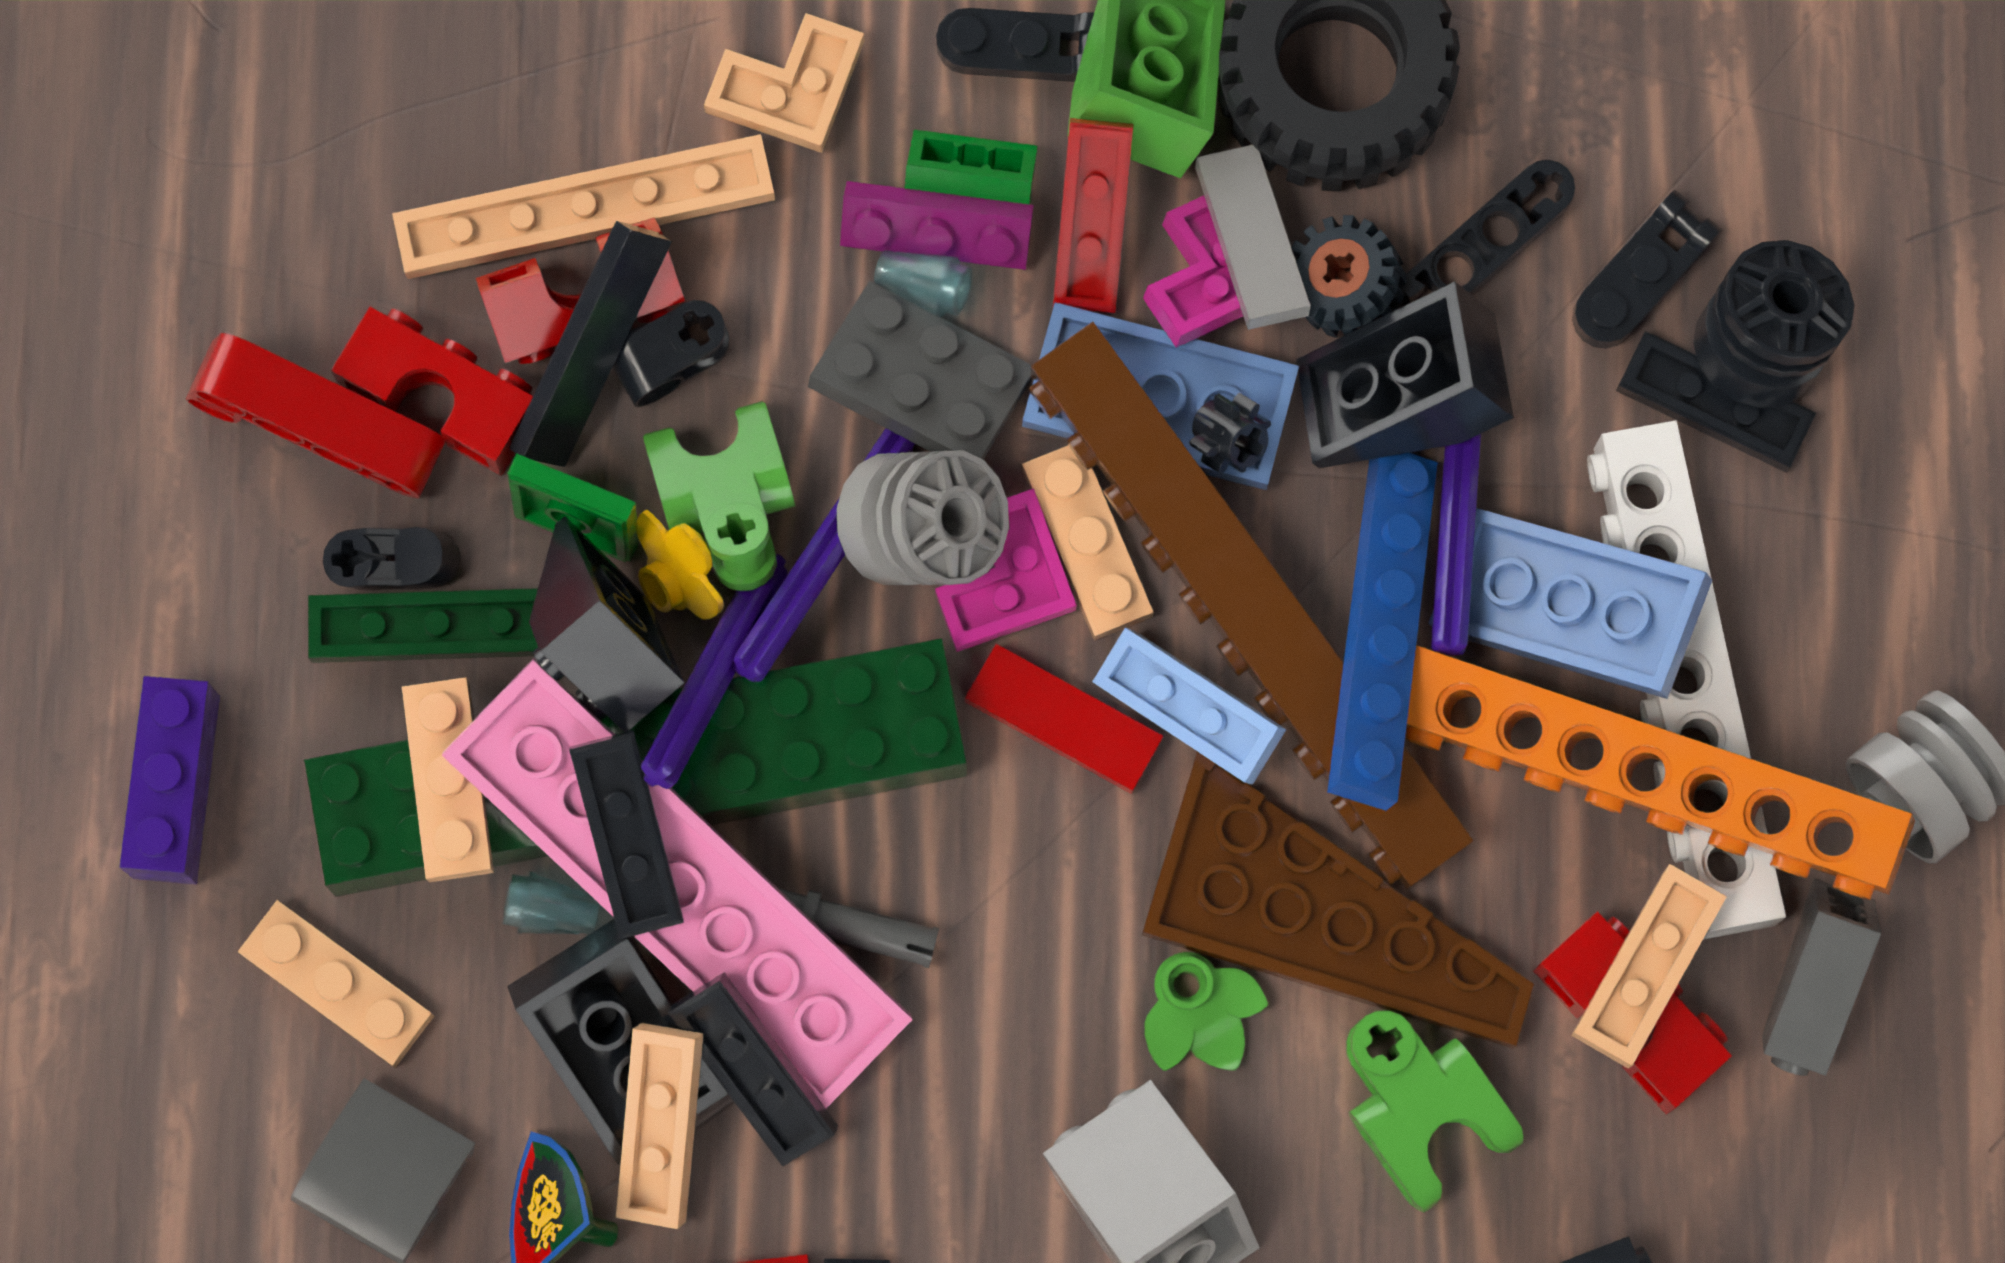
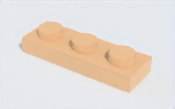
(1088, 543)
(448, 805)
(1649, 966)
(336, 983)
(659, 1125)

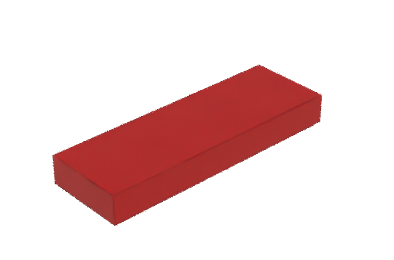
(1093, 214)
(1063, 718)

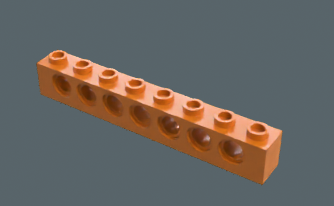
(1877, 828)

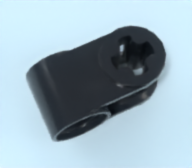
(664, 356)

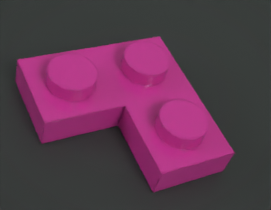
(1201, 294)
(1019, 590)

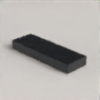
(1676, 386)
(626, 834)
(754, 1070)

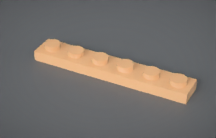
(582, 206)

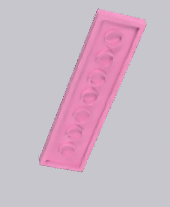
(735, 921)

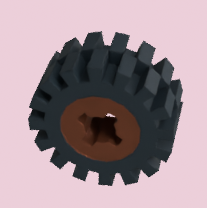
(1358, 293)

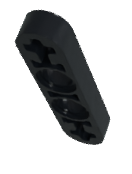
(1473, 247)

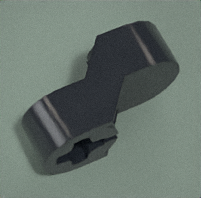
(361, 556)

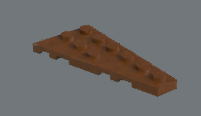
(1295, 906)

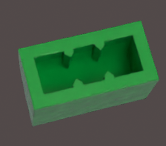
(971, 166)

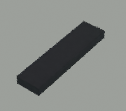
(590, 344)

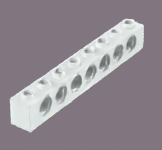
(1656, 459)

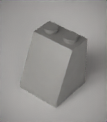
(1149, 1186)

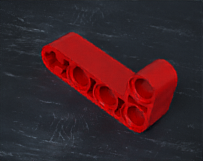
(314, 413)

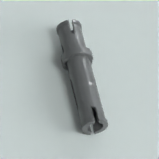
(868, 929)

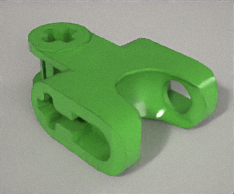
(727, 495)
(1416, 1097)

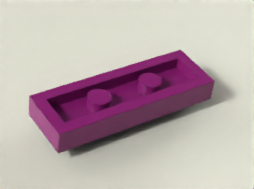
(936, 224)

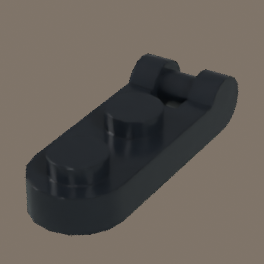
(1011, 43)
(1641, 274)

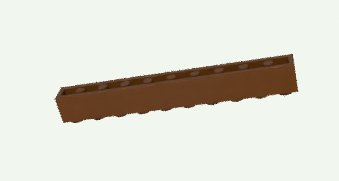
(1232, 587)

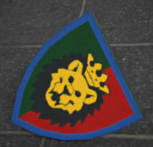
(552, 1205)

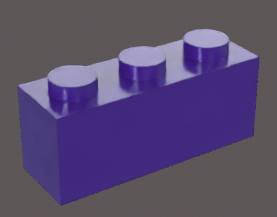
(170, 780)

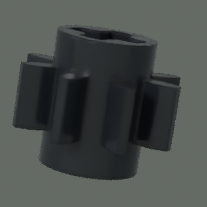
(1230, 433)

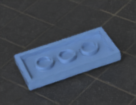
(1180, 382)
(1582, 603)

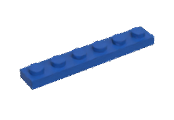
(1382, 630)

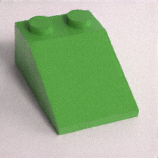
(1154, 70)

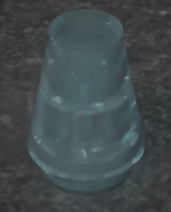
(926, 280)
(548, 907)

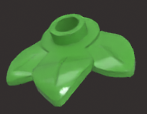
(1205, 1022)

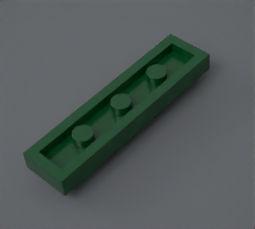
(420, 625)

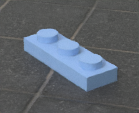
(1189, 706)

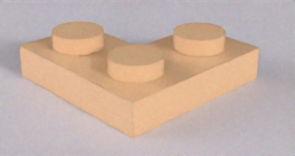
(795, 100)

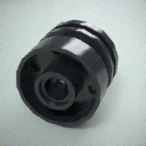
(1773, 323)

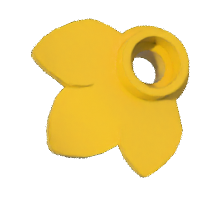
(676, 568)

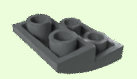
(382, 1171)

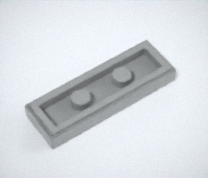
(1252, 237)

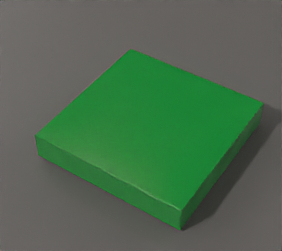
(547, 495)

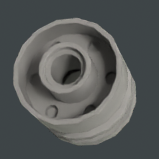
(923, 518)
(1935, 771)

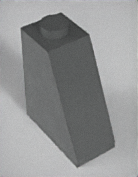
(1820, 979)

